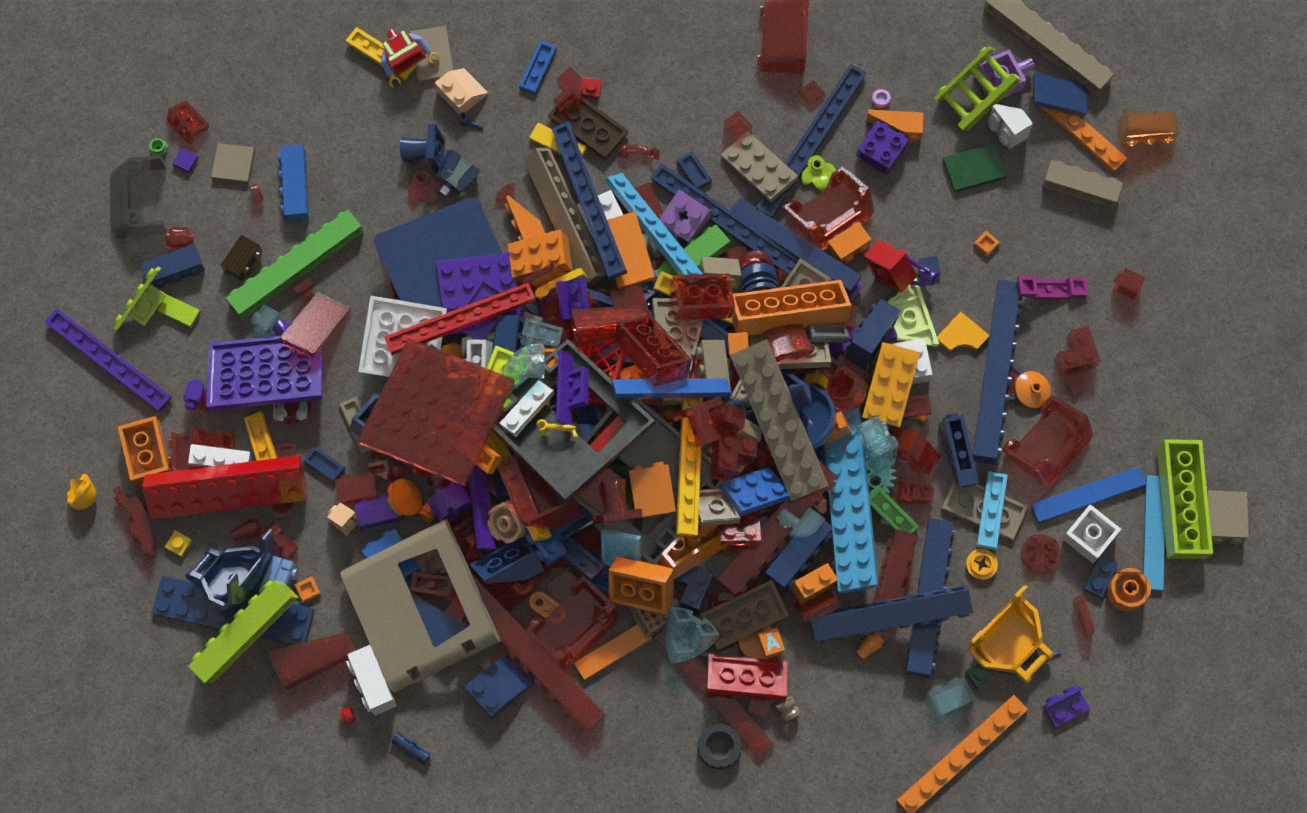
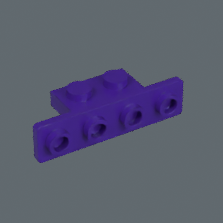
(571, 388)

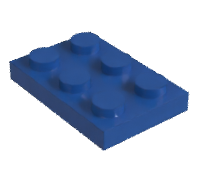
(754, 491)

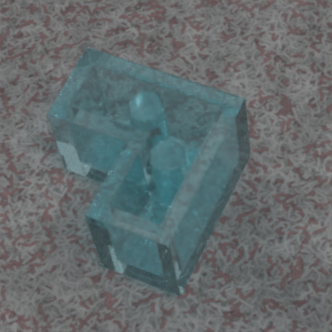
(879, 444)

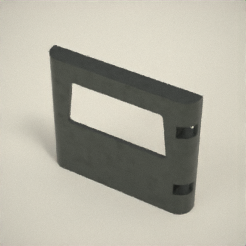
(658, 444)
(557, 457)

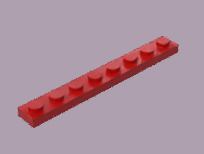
(461, 318)

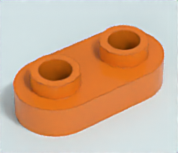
(548, 606)

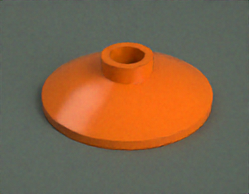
(1027, 394)

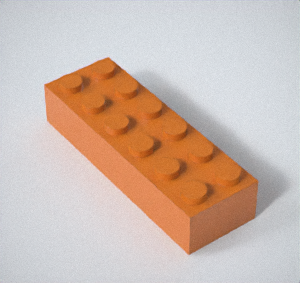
(791, 305)

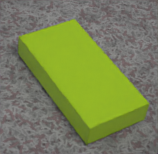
(179, 311)

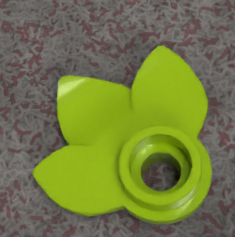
(818, 176)

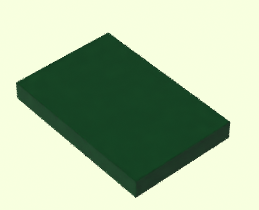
(974, 167)

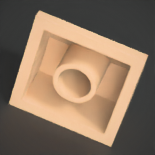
(460, 90)

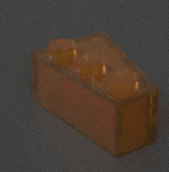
(1147, 128)

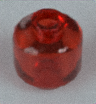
(178, 238)

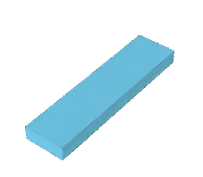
(991, 510)

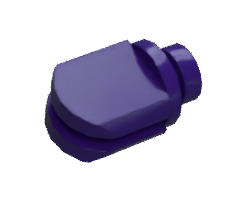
(193, 394)

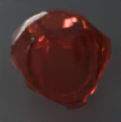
(843, 382)

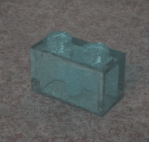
(950, 697)

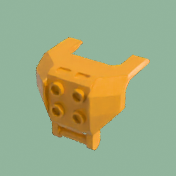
(1011, 639)

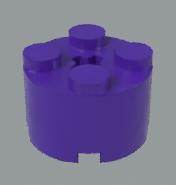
(449, 502)

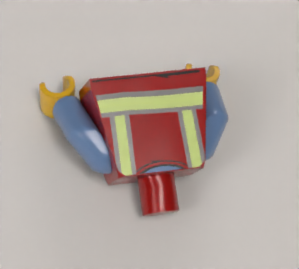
(403, 52)

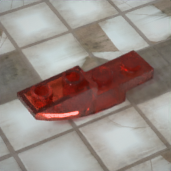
(141, 523)

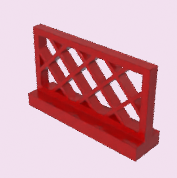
(590, 352)

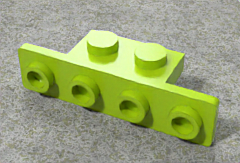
(145, 302)

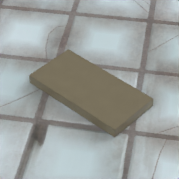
(967, 505)

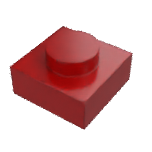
(592, 88)

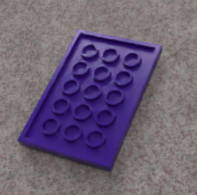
(261, 374)

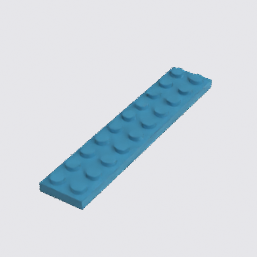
(851, 511)

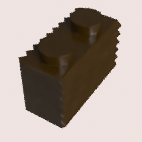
(241, 258)

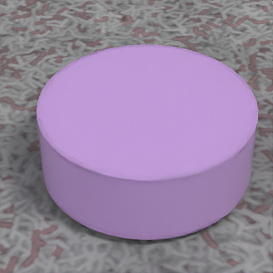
(881, 98)

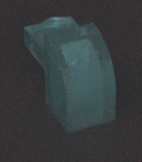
(802, 527)

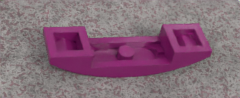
(1052, 289)

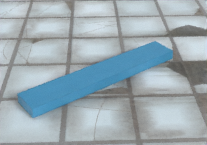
(1153, 534)

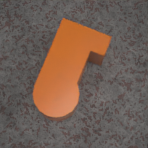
(840, 430)

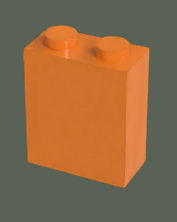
(652, 489)

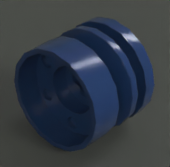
(758, 277)

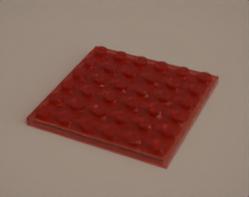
(436, 411)

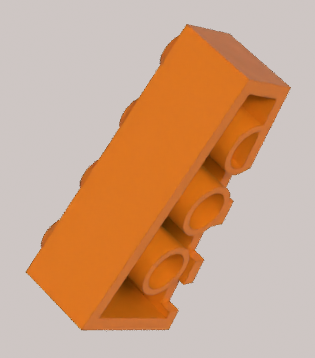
(689, 551)

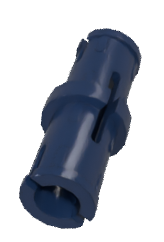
(411, 748)

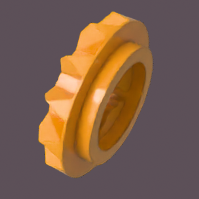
(990, 562)

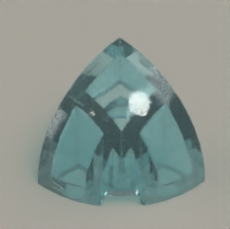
(526, 362)
(687, 635)

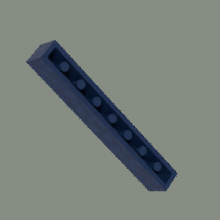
(931, 578)
(893, 613)

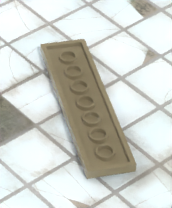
(779, 420)

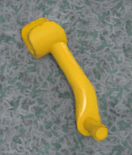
(560, 427)

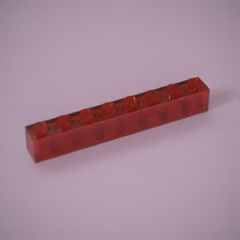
(772, 537)

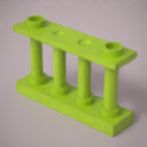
(995, 94)

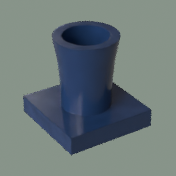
(431, 148)

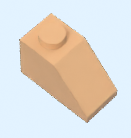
(343, 518)

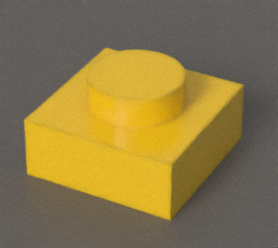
(178, 543)

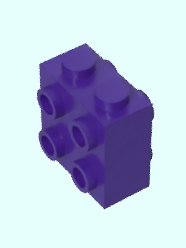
(882, 147)

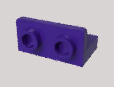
(571, 296)
(1066, 707)

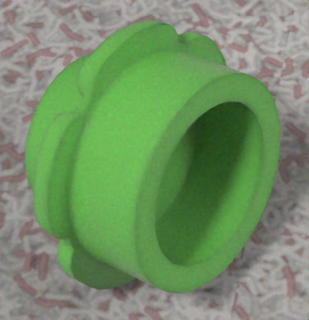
(155, 143)

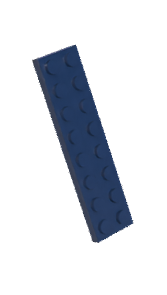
(187, 603)

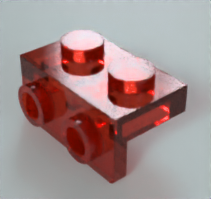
(180, 450)

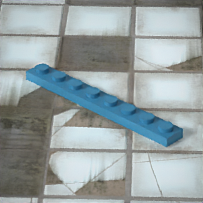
(652, 225)

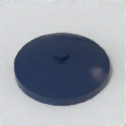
(818, 417)

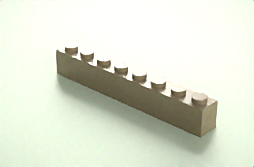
(1051, 43)
(565, 213)

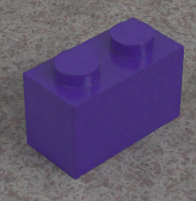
(375, 513)

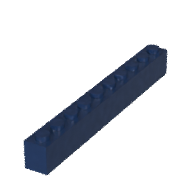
(996, 373)

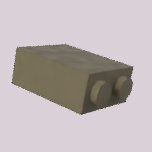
(1228, 516)

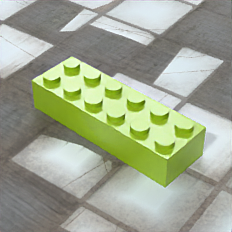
(1184, 499)
(243, 631)

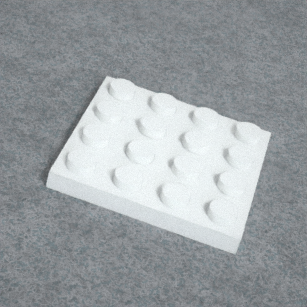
(387, 317)

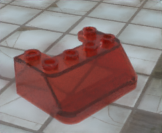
(533, 498)

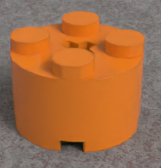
(1136, 582)

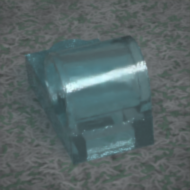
(540, 332)

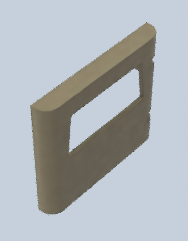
(392, 616)

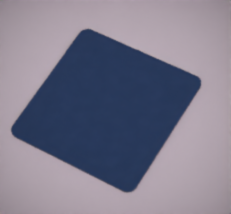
(446, 234)

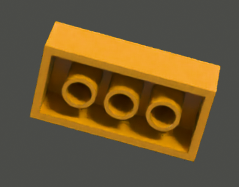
(891, 384)

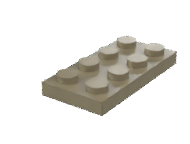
(759, 166)

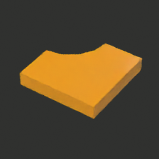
(961, 333)

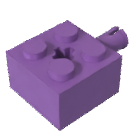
(1010, 66)
(675, 222)

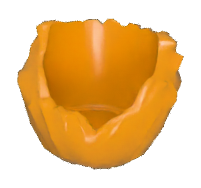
(81, 493)

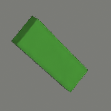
(891, 511)

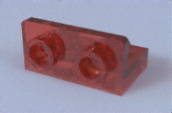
(186, 121)

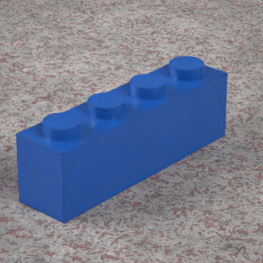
(294, 183)

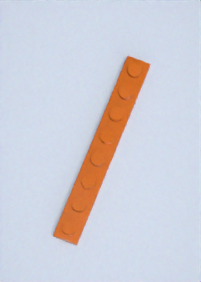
(962, 755)

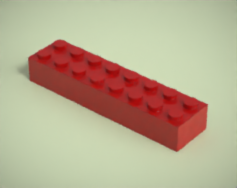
(225, 487)

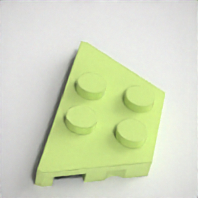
(914, 318)

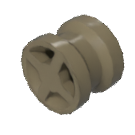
(787, 708)

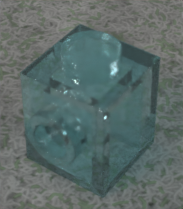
(264, 320)

